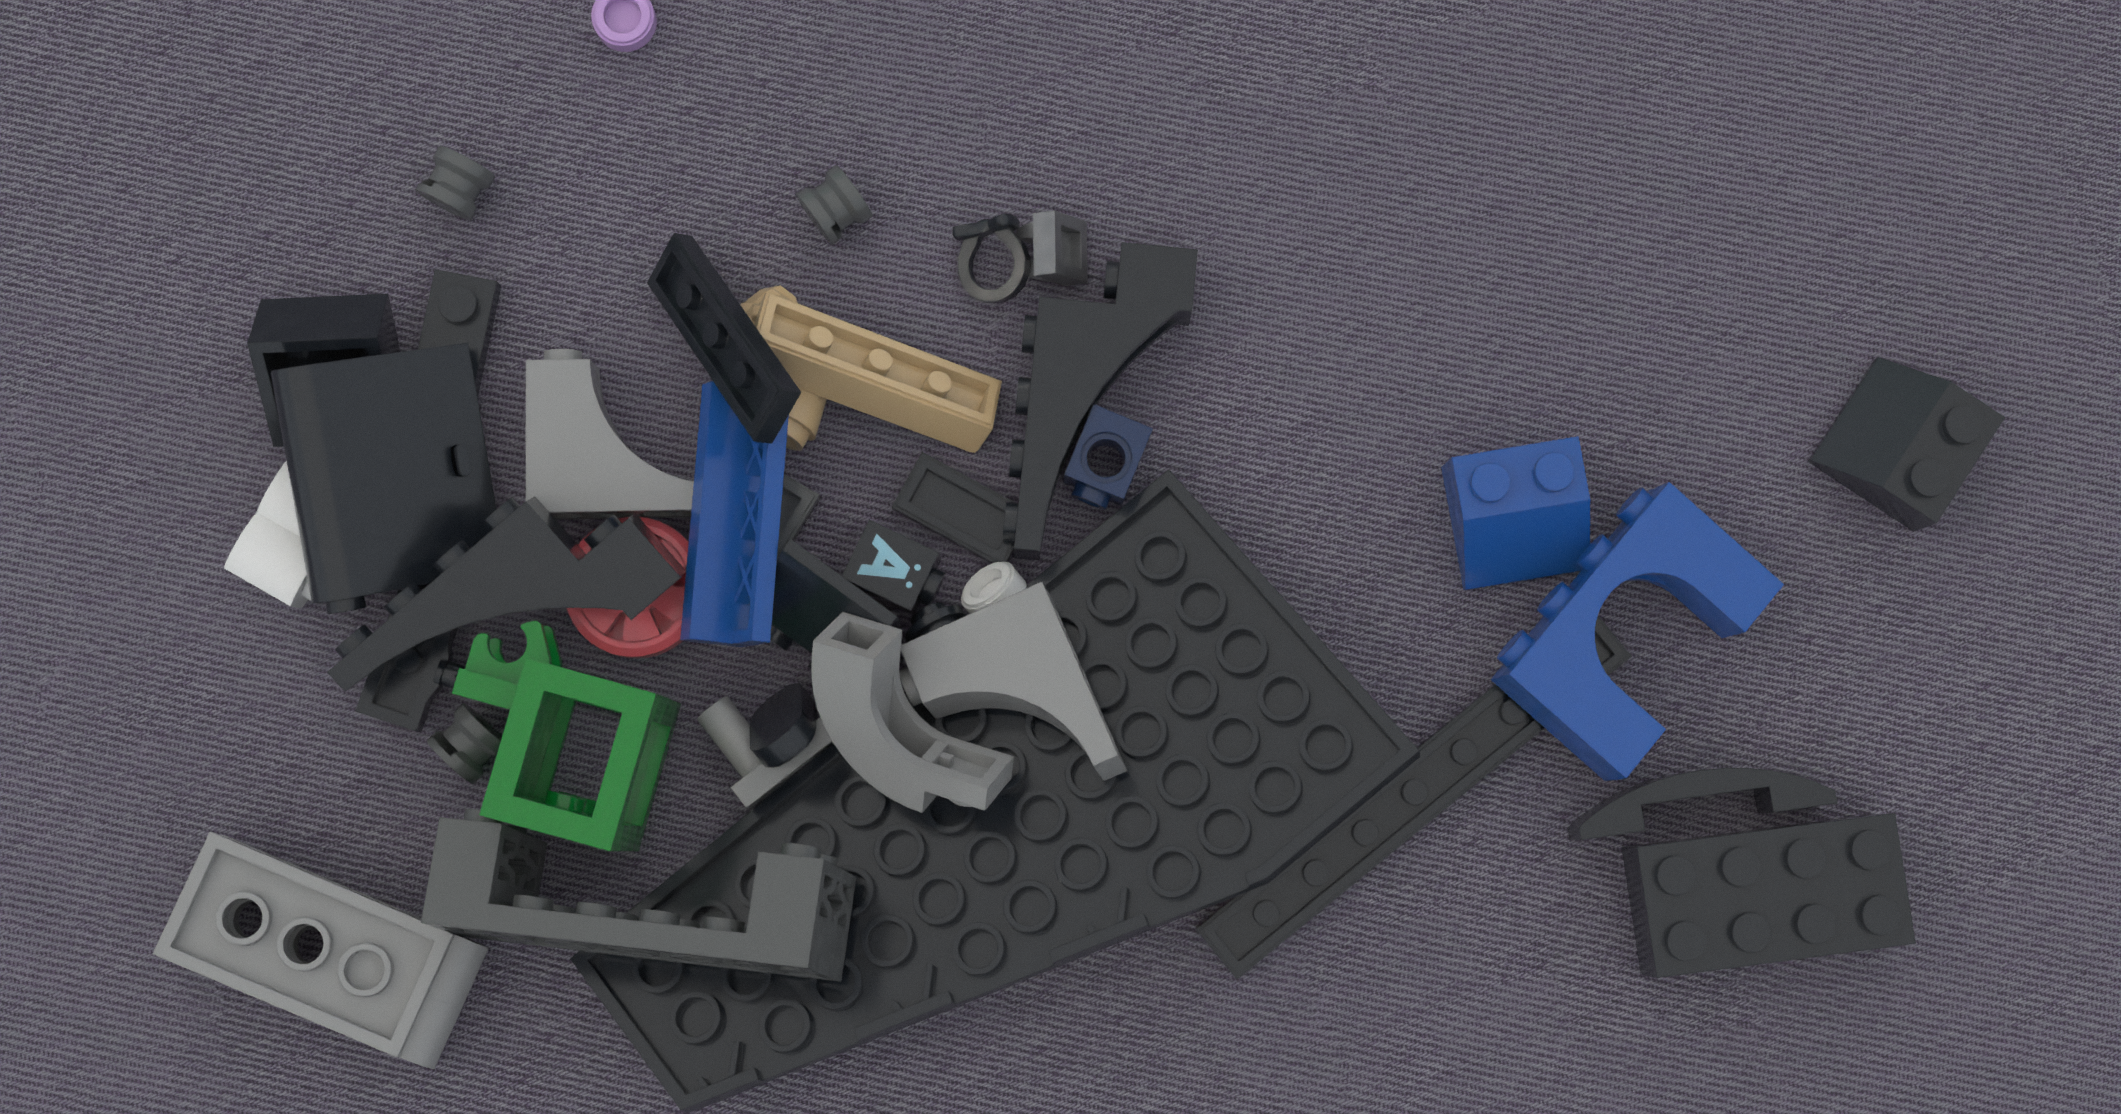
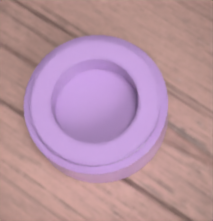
(624, 23)

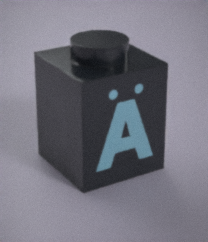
(894, 568)

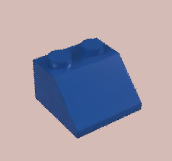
(1518, 512)

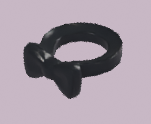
(972, 235)

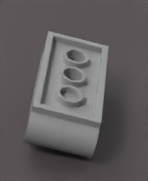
(378, 970)

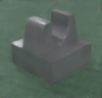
(1057, 247)

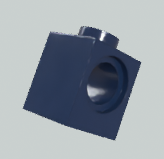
(1110, 430)

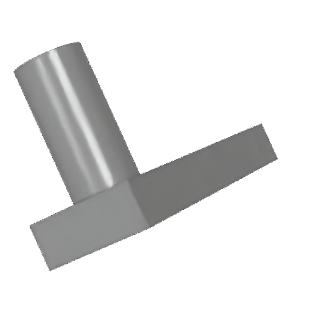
(732, 736)

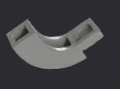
(882, 734)

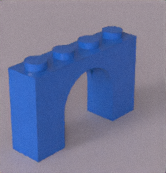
(1557, 666)

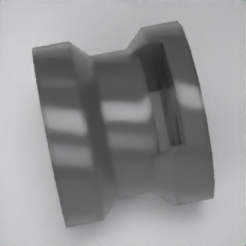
(455, 183)
(834, 204)
(466, 743)

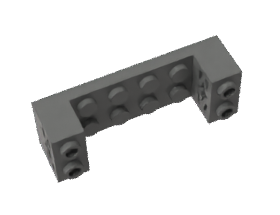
(490, 880)

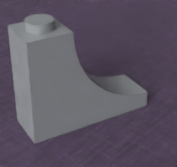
(577, 456)
(1012, 660)

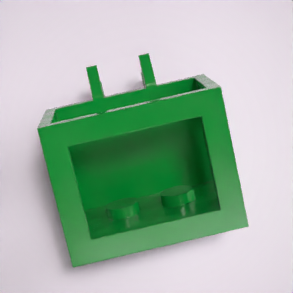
(541, 709)

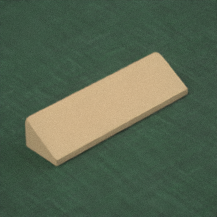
(880, 374)

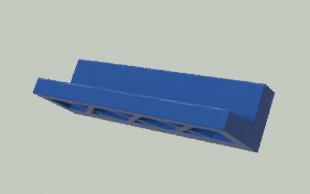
(732, 529)

